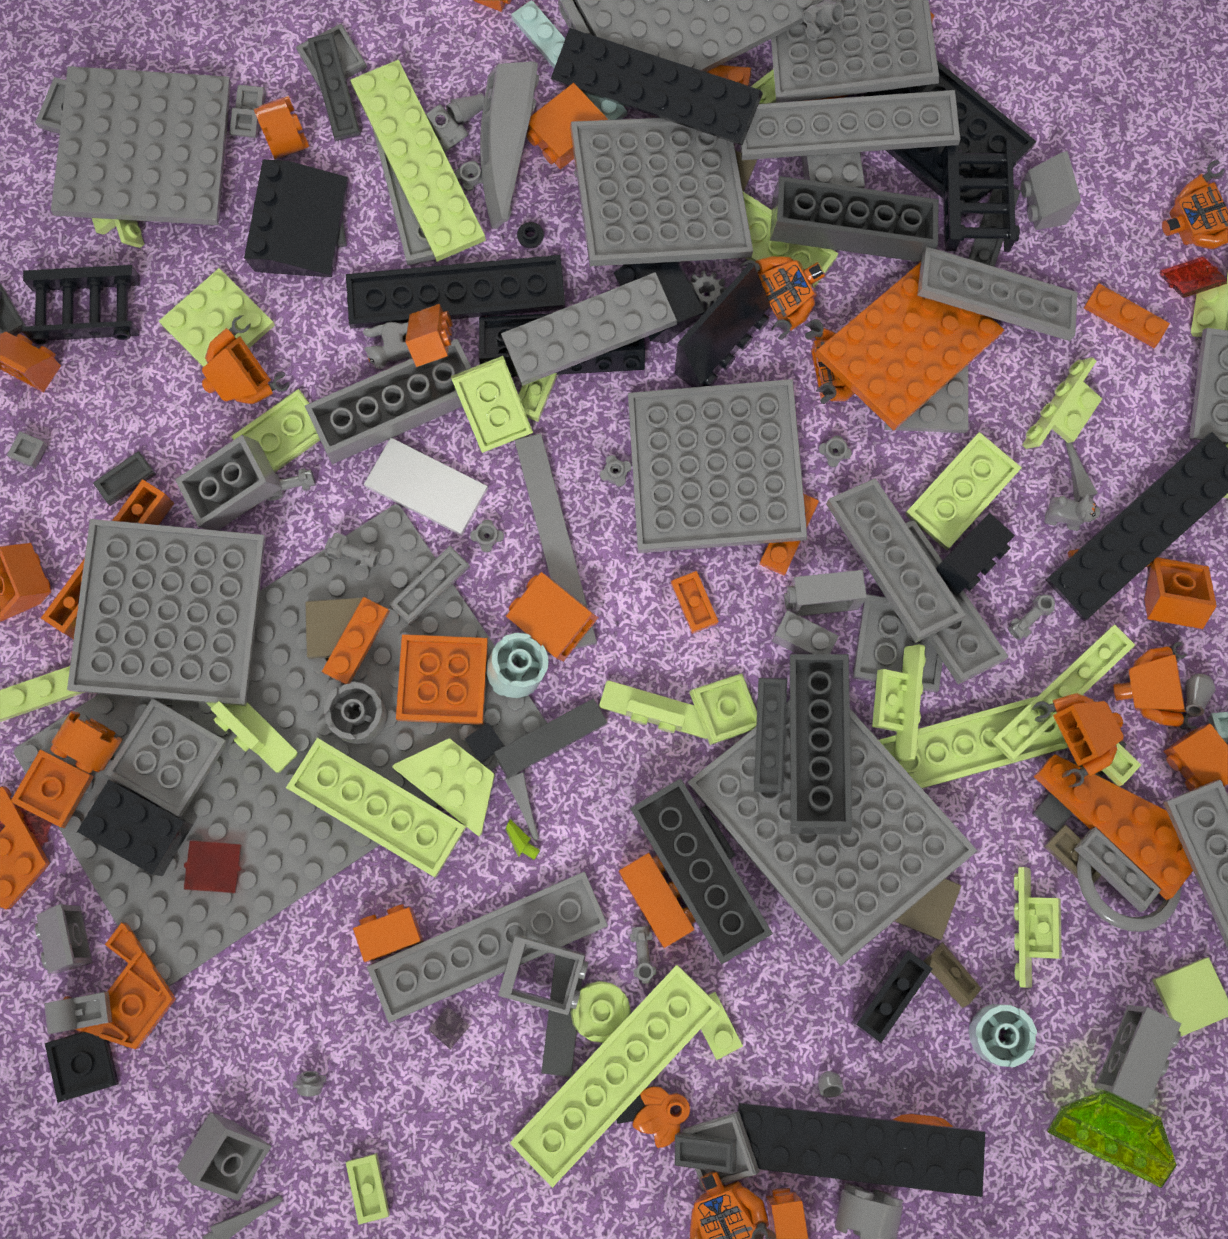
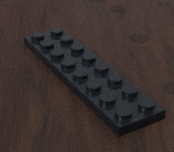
(657, 86)
(460, 289)
(1144, 528)
(866, 1149)

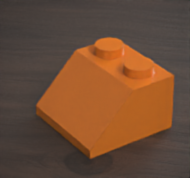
(27, 362)
(21, 580)
(1179, 593)
(1200, 757)

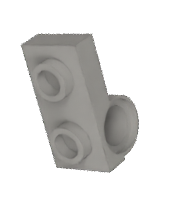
(78, 1012)

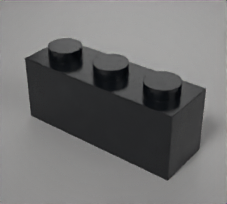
(975, 555)
(891, 996)

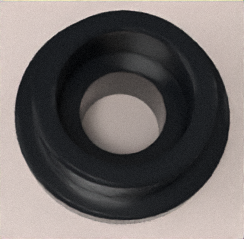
(530, 242)

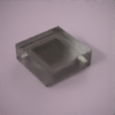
(449, 1027)

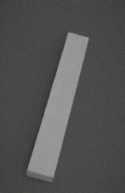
(551, 521)

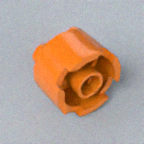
(281, 127)
(86, 742)

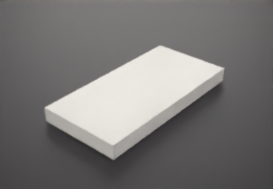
(426, 486)

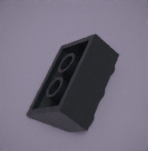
(677, 288)

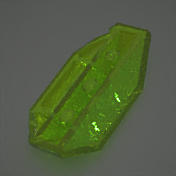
(1117, 1134)

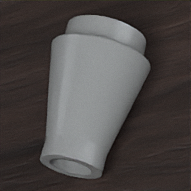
(465, 108)
(1198, 693)

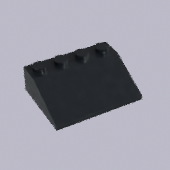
(296, 220)
(723, 330)

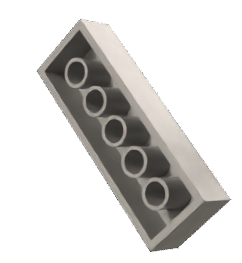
(387, 404)

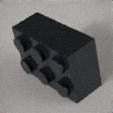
(135, 828)

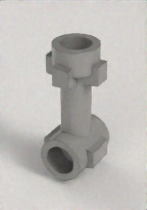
(305, 479)
(338, 546)
(1041, 606)
(644, 970)

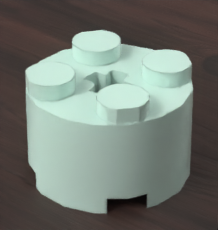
(530, 662)
(1019, 1036)

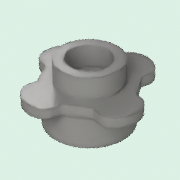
(465, 170)
(840, 445)
(615, 478)
(486, 528)
(309, 1083)

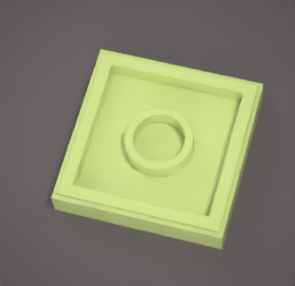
(725, 708)
(1193, 995)

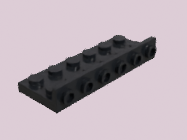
(492, 346)

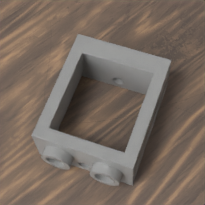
(826, 593)
(571, 996)

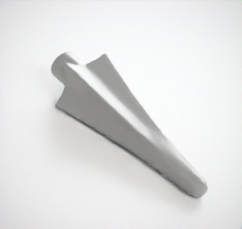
(1081, 483)
(519, 790)
(229, 1227)

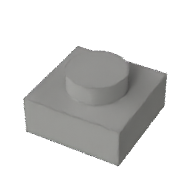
(27, 450)

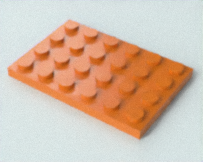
(905, 349)

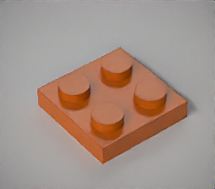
(52, 789)

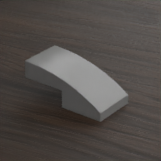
(243, 118)

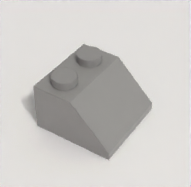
(1051, 192)
(63, 938)
(223, 1157)

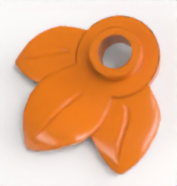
(656, 1115)

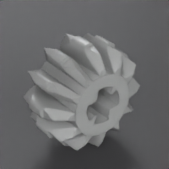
(710, 285)

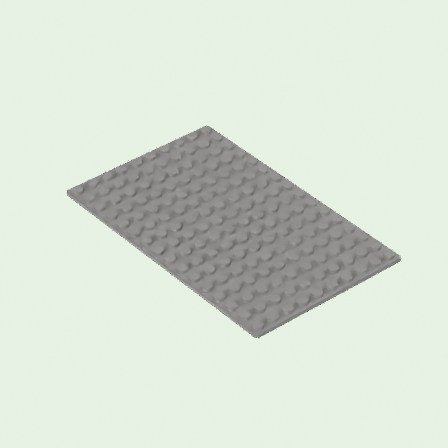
(243, 801)

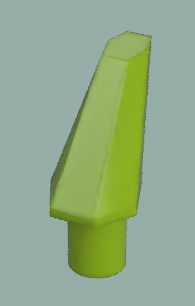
(521, 841)

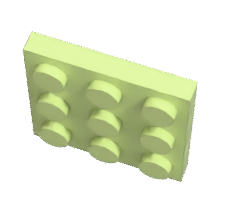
(210, 311)

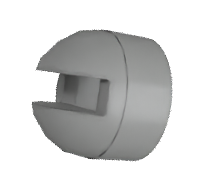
(830, 1084)

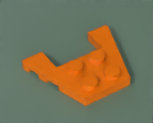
(20, 853)
(136, 997)

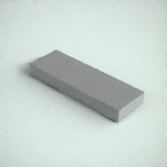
(429, 585)
(1117, 869)

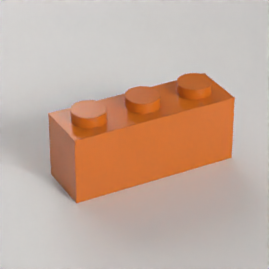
(429, 335)
(657, 899)

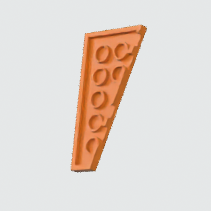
(1127, 820)

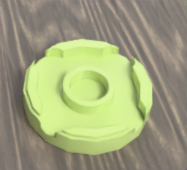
(600, 1010)

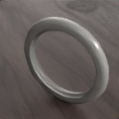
(1127, 923)

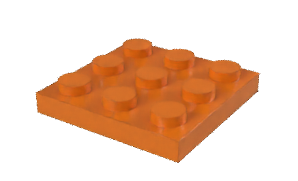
(442, 679)

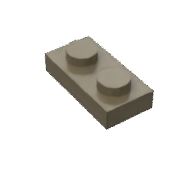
(1062, 847)
(952, 975)

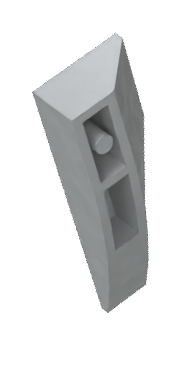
(503, 133)

